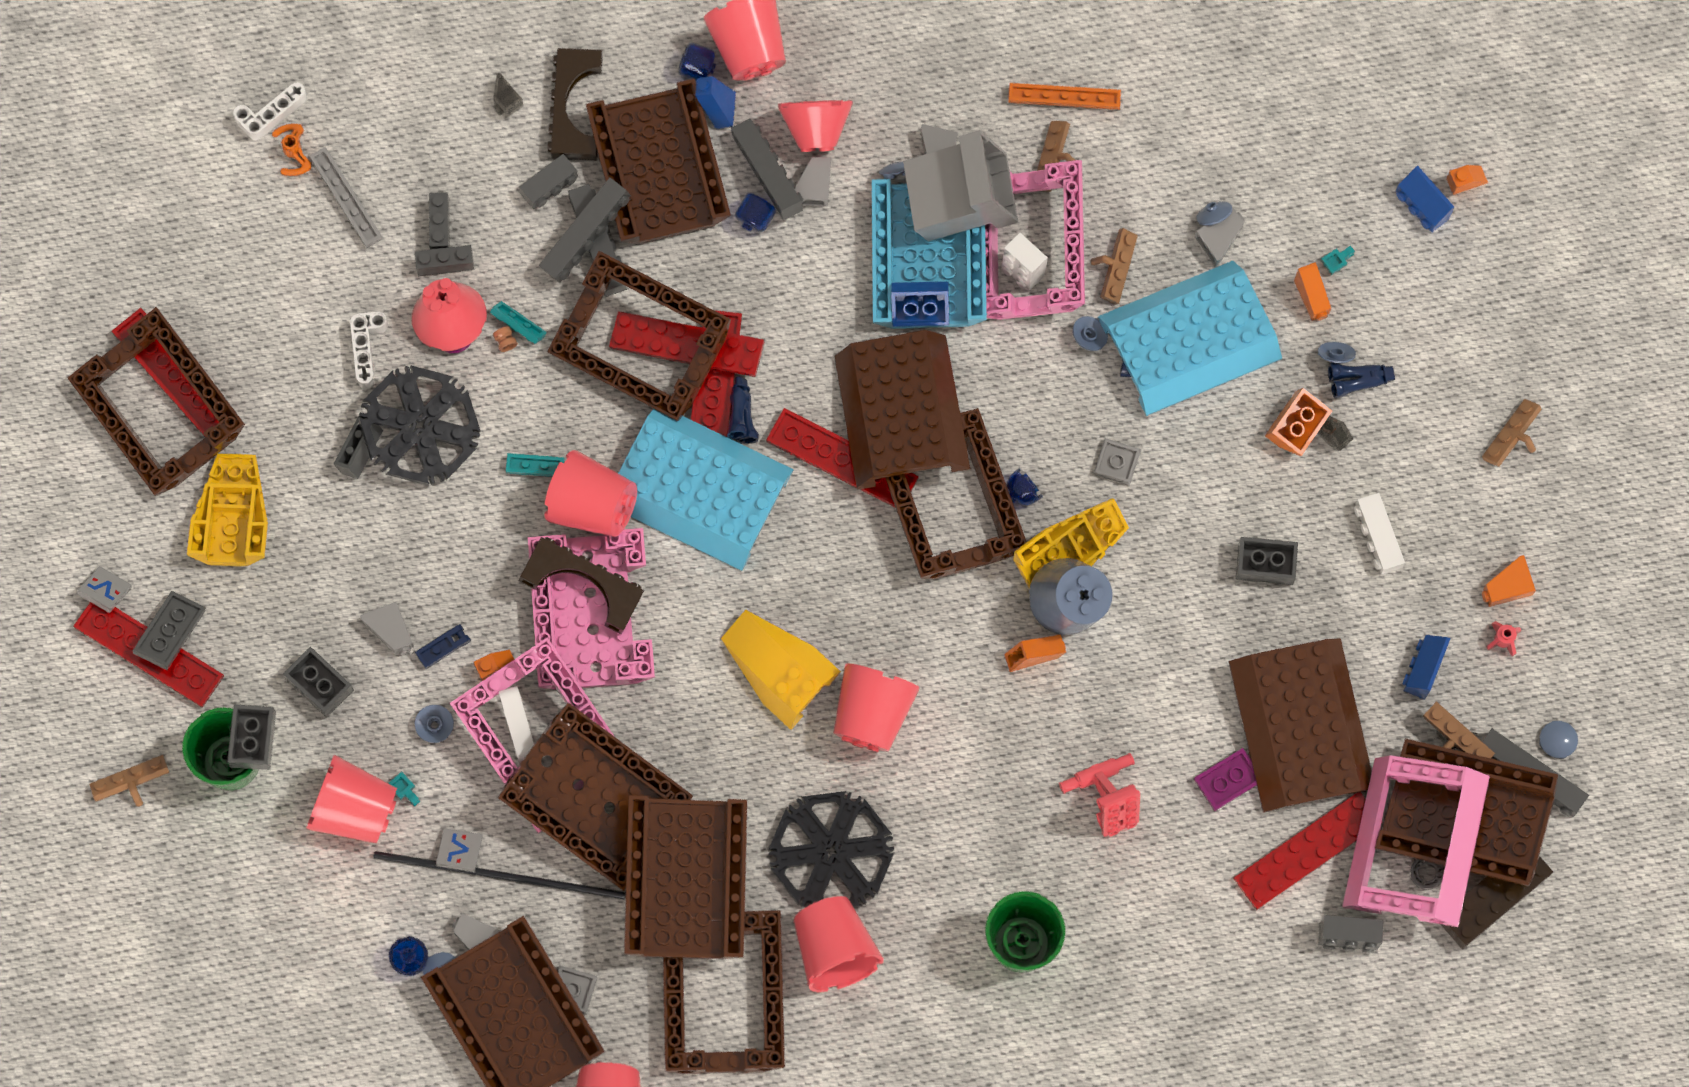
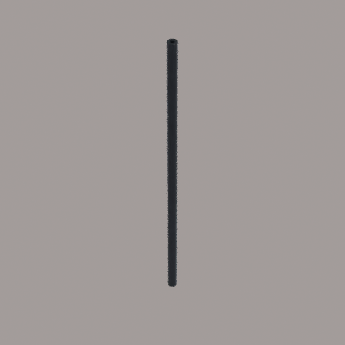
(504, 876)

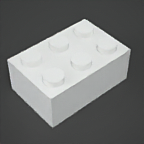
(1024, 262)

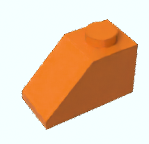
(1466, 178)
(492, 663)

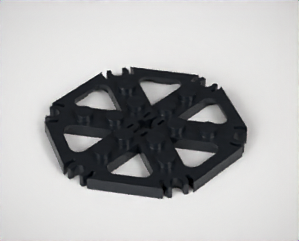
(402, 419)
(819, 837)

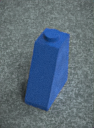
(716, 101)

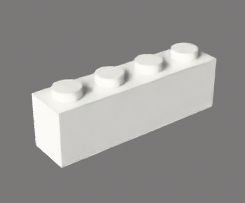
(1379, 533)

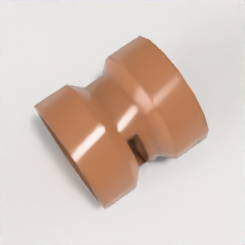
(505, 339)

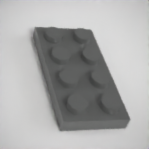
(169, 630)

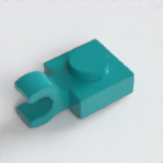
(1337, 260)
(404, 788)

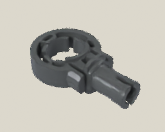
(1439, 876)

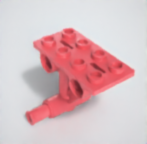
(1117, 807)

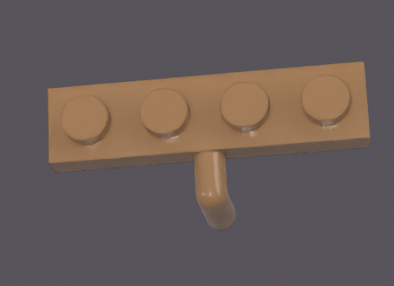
(1054, 145)
(1118, 265)
(1512, 433)
(1456, 732)
(129, 779)

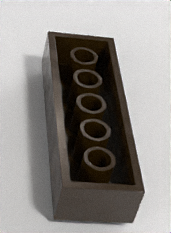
(1490, 902)

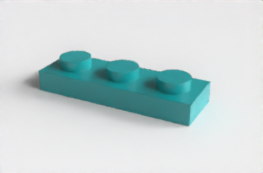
(518, 322)
(532, 464)

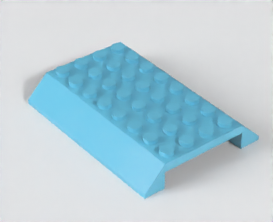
(906, 256)
(1192, 336)
(702, 486)

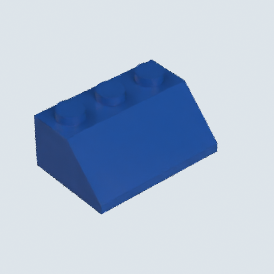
(1424, 199)
(920, 303)
(1425, 665)

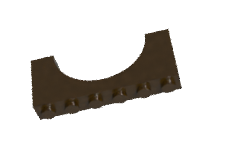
(571, 68)
(552, 559)

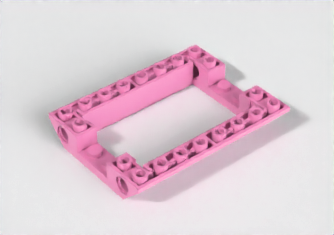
(1055, 176)
(559, 674)
(1449, 905)

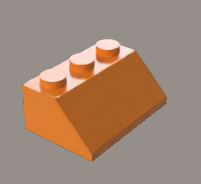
(1298, 422)

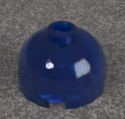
(1022, 489)
(408, 956)

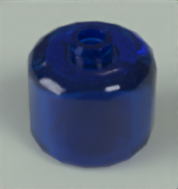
(697, 61)
(755, 213)

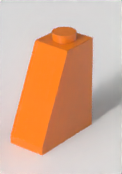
(1312, 291)
(1510, 584)
(1035, 652)

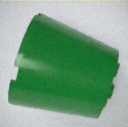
(207, 748)
(1025, 917)

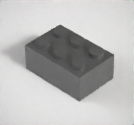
(1266, 560)
(318, 682)
(252, 737)
(1350, 933)

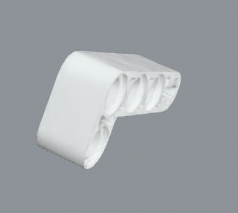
(272, 108)
(365, 350)
(516, 721)

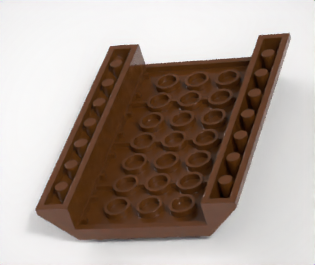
(664, 160)
(900, 406)
(1301, 723)
(1511, 821)
(685, 878)
(515, 1014)

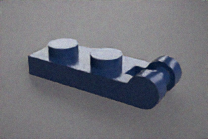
(442, 646)

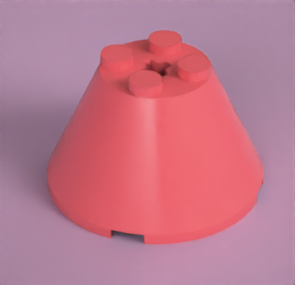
(816, 122)
(448, 315)

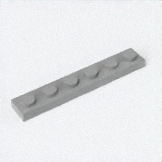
(346, 197)

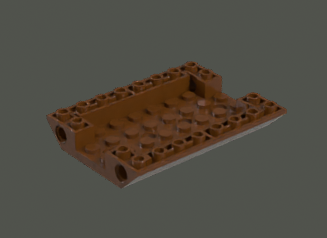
(578, 817)

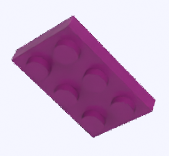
(1227, 779)

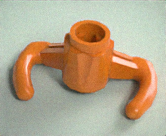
(292, 148)

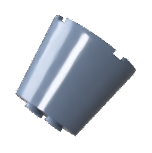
(1057, 599)

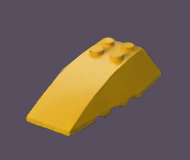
(230, 514)
(1078, 537)
(778, 666)

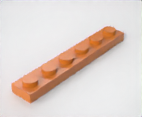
(1064, 96)

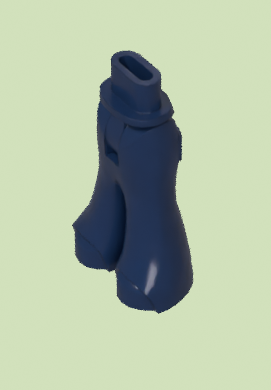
(1369, 377)
(741, 422)

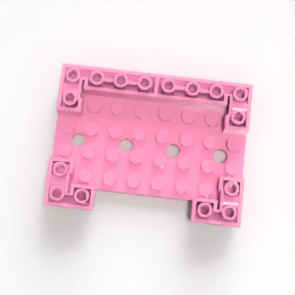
(566, 613)

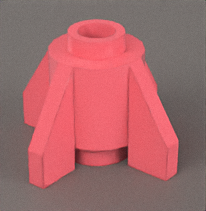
(1503, 641)

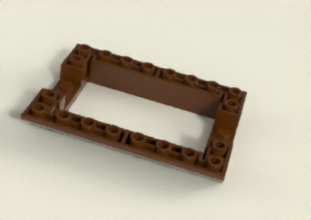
(571, 331)
(98, 369)
(997, 499)
(751, 1060)

